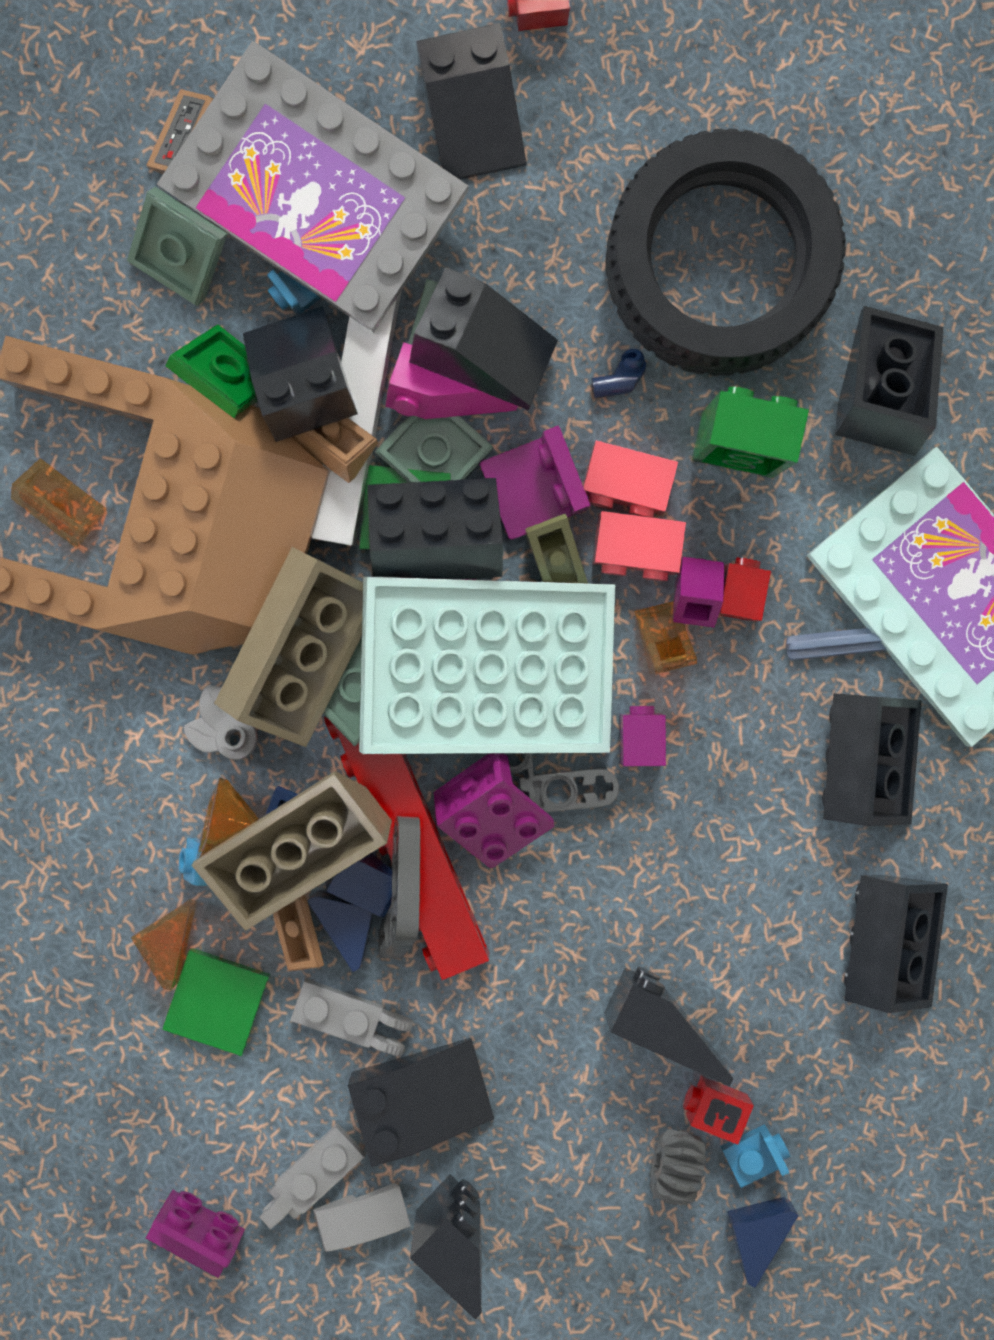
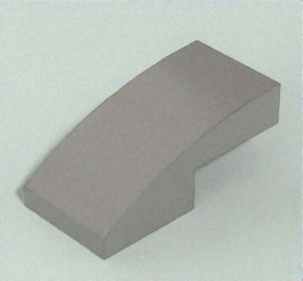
(361, 1219)

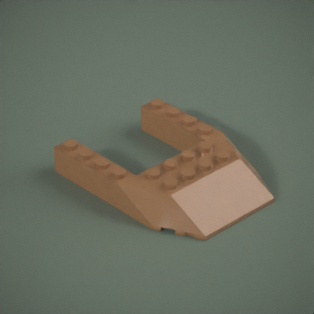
(205, 517)

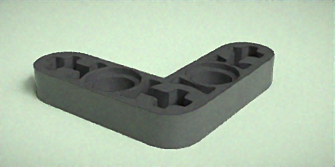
(538, 784)
(401, 923)

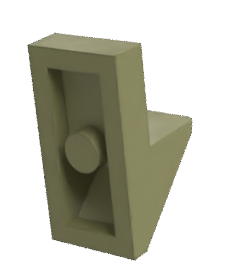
(555, 551)

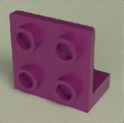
(536, 483)
(489, 812)
(196, 1232)

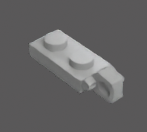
(312, 1175)

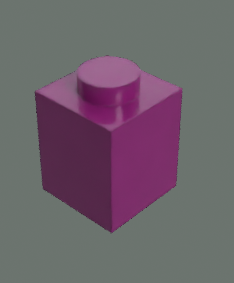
(698, 592)
(642, 737)

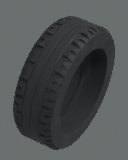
(780, 179)

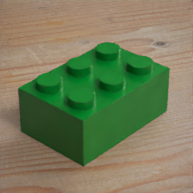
(750, 433)

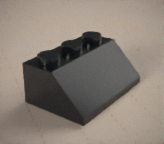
(871, 760)
(895, 943)
(450, 1242)

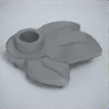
(215, 728)

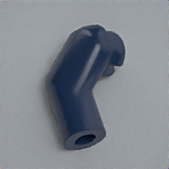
(624, 377)

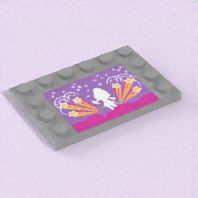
(313, 186)

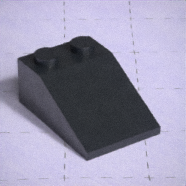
(472, 101)
(481, 340)
(298, 374)
(891, 382)
(651, 1018)
(419, 1100)

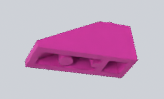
(431, 395)

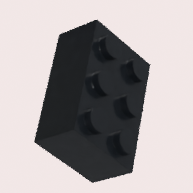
(435, 529)

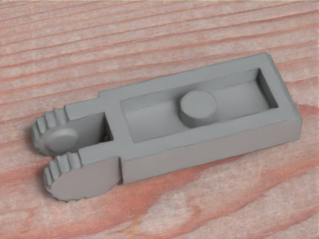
(348, 1017)

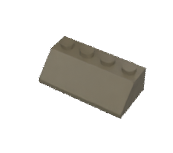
(295, 650)
(294, 848)

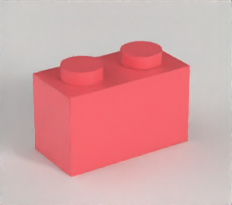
(629, 479)
(638, 544)

